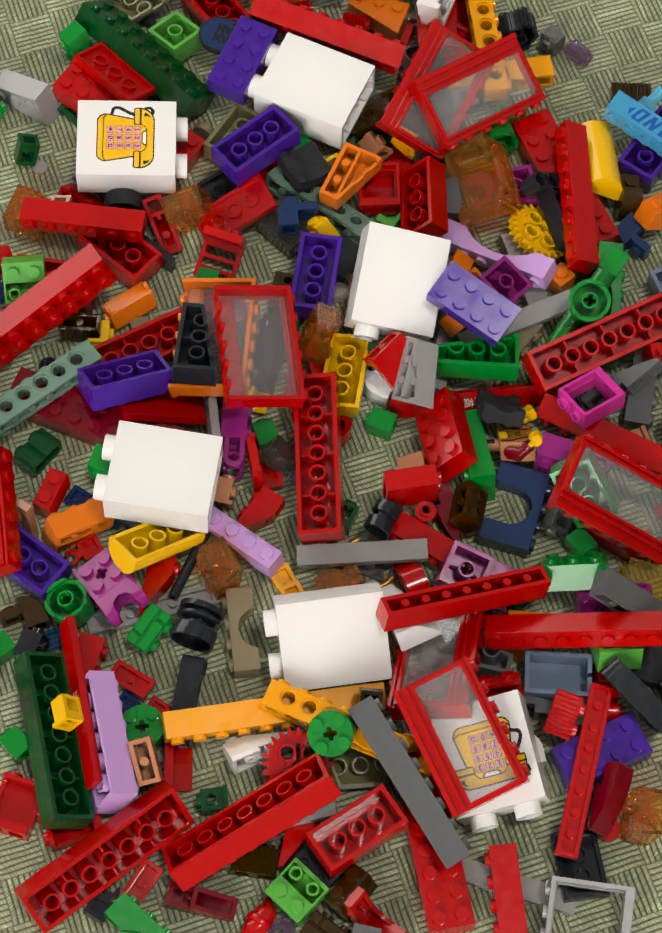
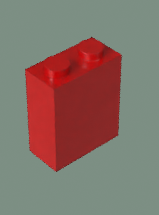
(412, 485)

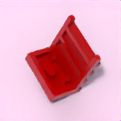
(224, 240)
(259, 471)

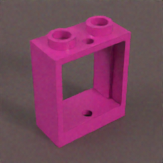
(604, 384)

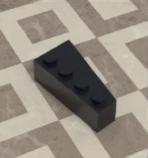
(193, 352)

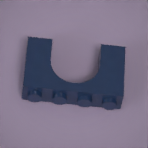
(517, 537)

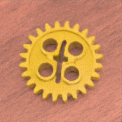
(532, 232)

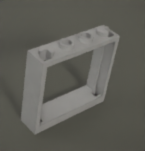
(551, 888)

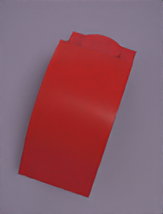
(411, 577)

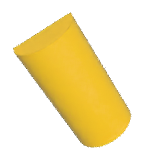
(603, 160)
(350, 370)
(149, 544)

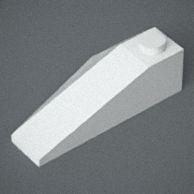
(413, 635)
(246, 751)

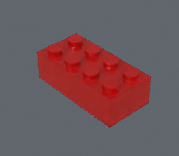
(424, 198)
(128, 260)
(446, 434)
(356, 830)

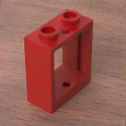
(383, 205)

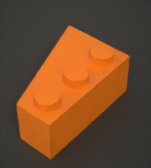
(348, 174)

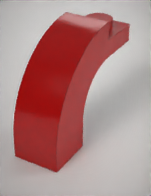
(363, 911)

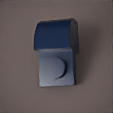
(291, 212)
(630, 235)

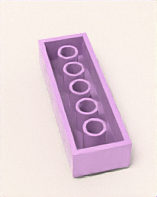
(117, 768)

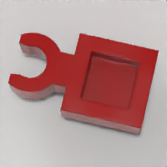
(86, 550)

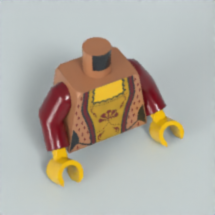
(517, 442)

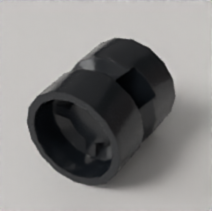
(381, 521)

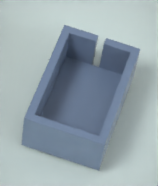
(552, 670)

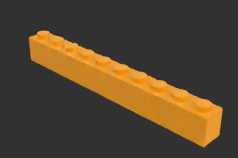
(246, 716)

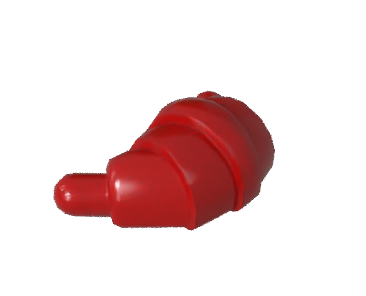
(260, 918)

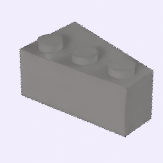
(29, 96)
(417, 373)

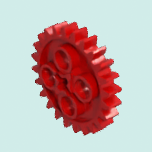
(275, 763)

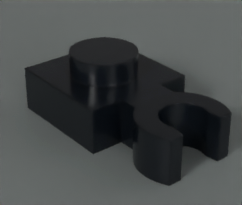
(99, 904)

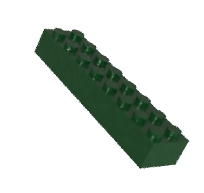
(141, 51)
(52, 752)

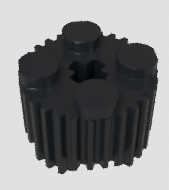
(521, 23)

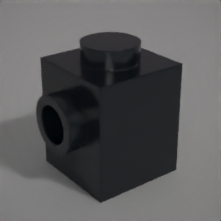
(32, 641)

